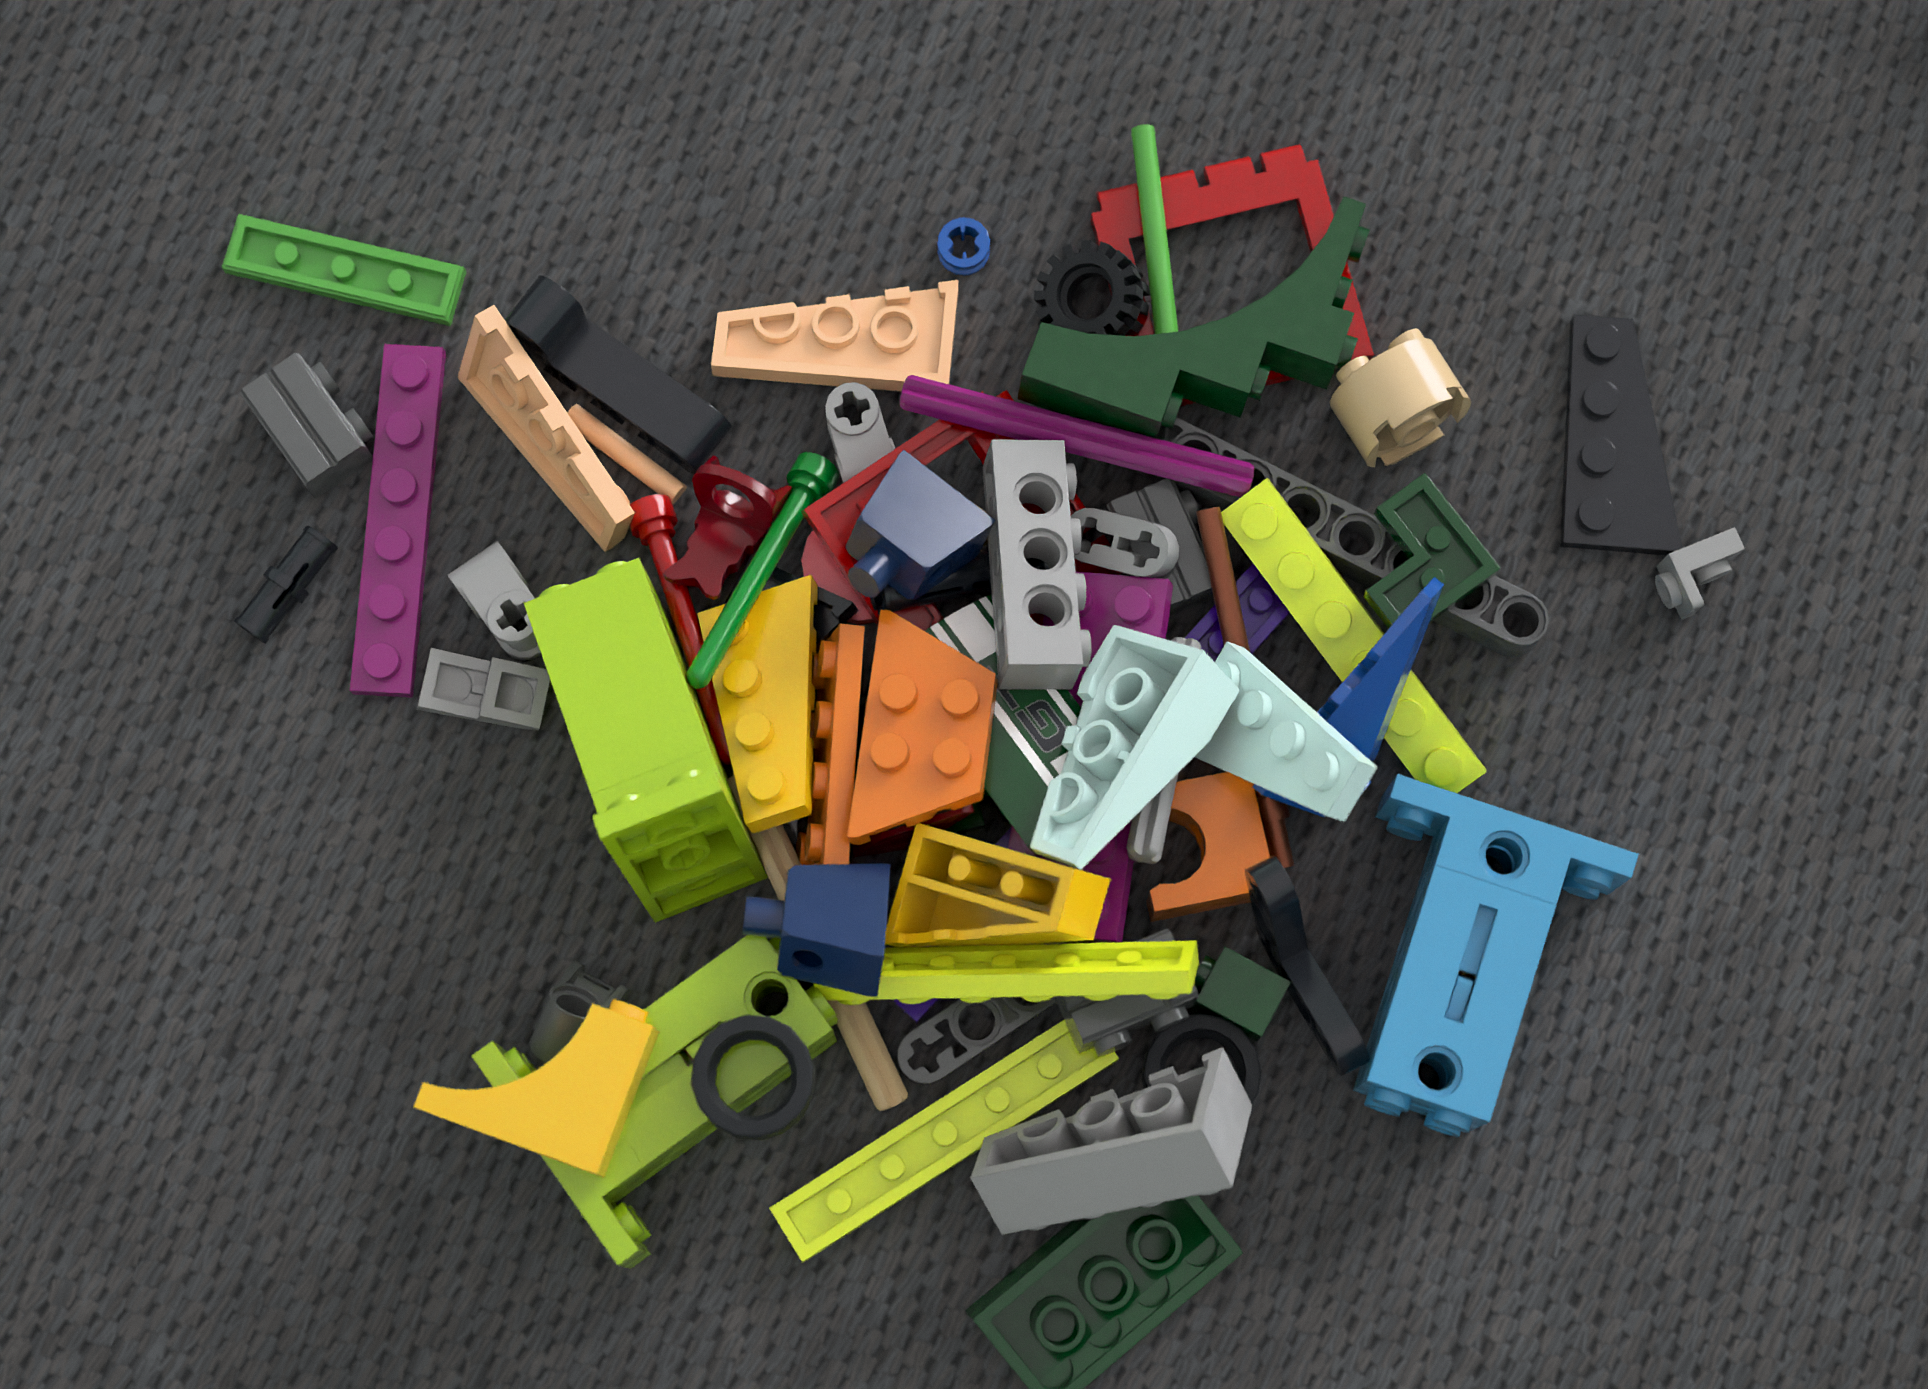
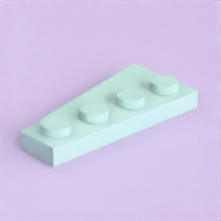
(1283, 742)

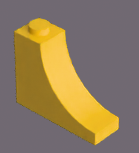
(570, 1104)

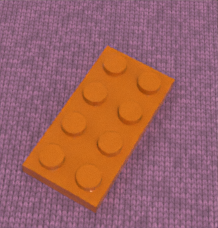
(834, 733)

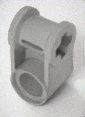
(859, 444)
(497, 596)

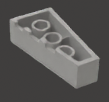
(1118, 1152)

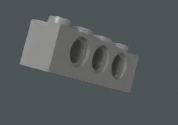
(1025, 651)

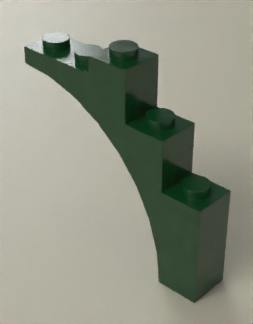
(1143, 379)

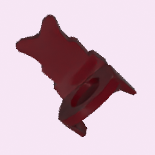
(725, 527)

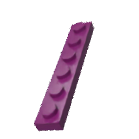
(398, 521)

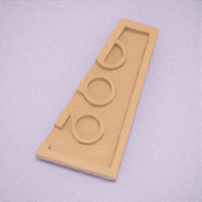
(535, 421)

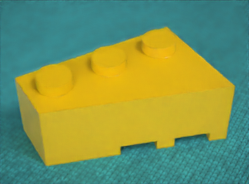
(988, 895)

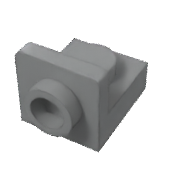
(1704, 561)

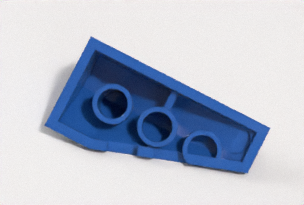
(1369, 695)

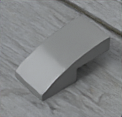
(484, 689)

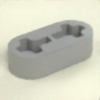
(1125, 529)

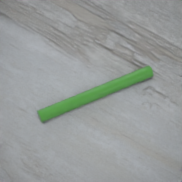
(1154, 229)

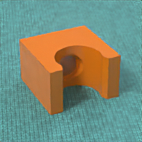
(1230, 833)

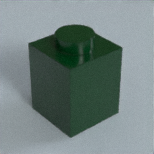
(1239, 991)

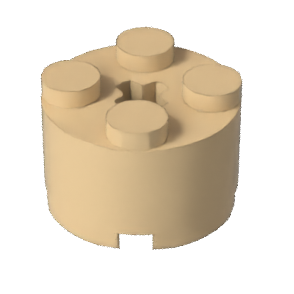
(1398, 399)

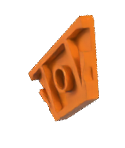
(921, 731)

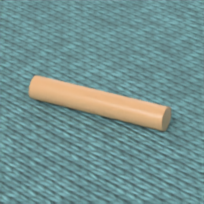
(626, 454)

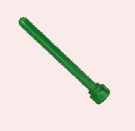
(810, 480)

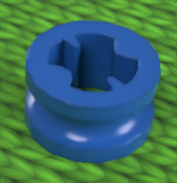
(981, 246)

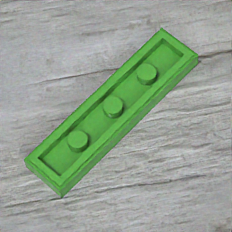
(344, 269)

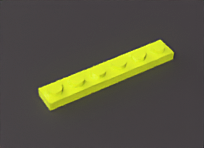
(1345, 632)
(1032, 972)
(935, 1140)

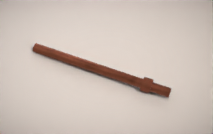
(1233, 630)

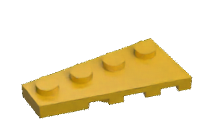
(768, 703)

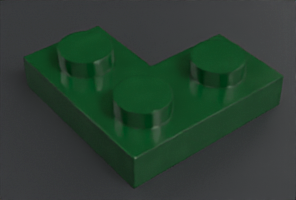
(1436, 546)

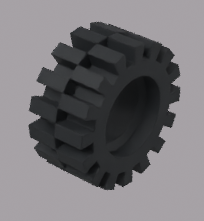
(1083, 264)

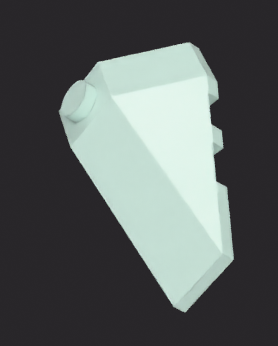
(1139, 724)

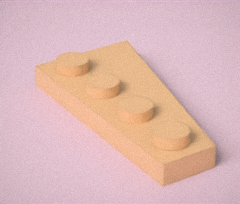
(843, 340)

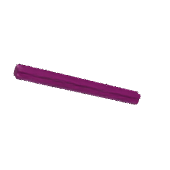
(1079, 436)

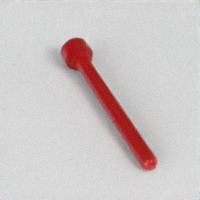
(655, 525)

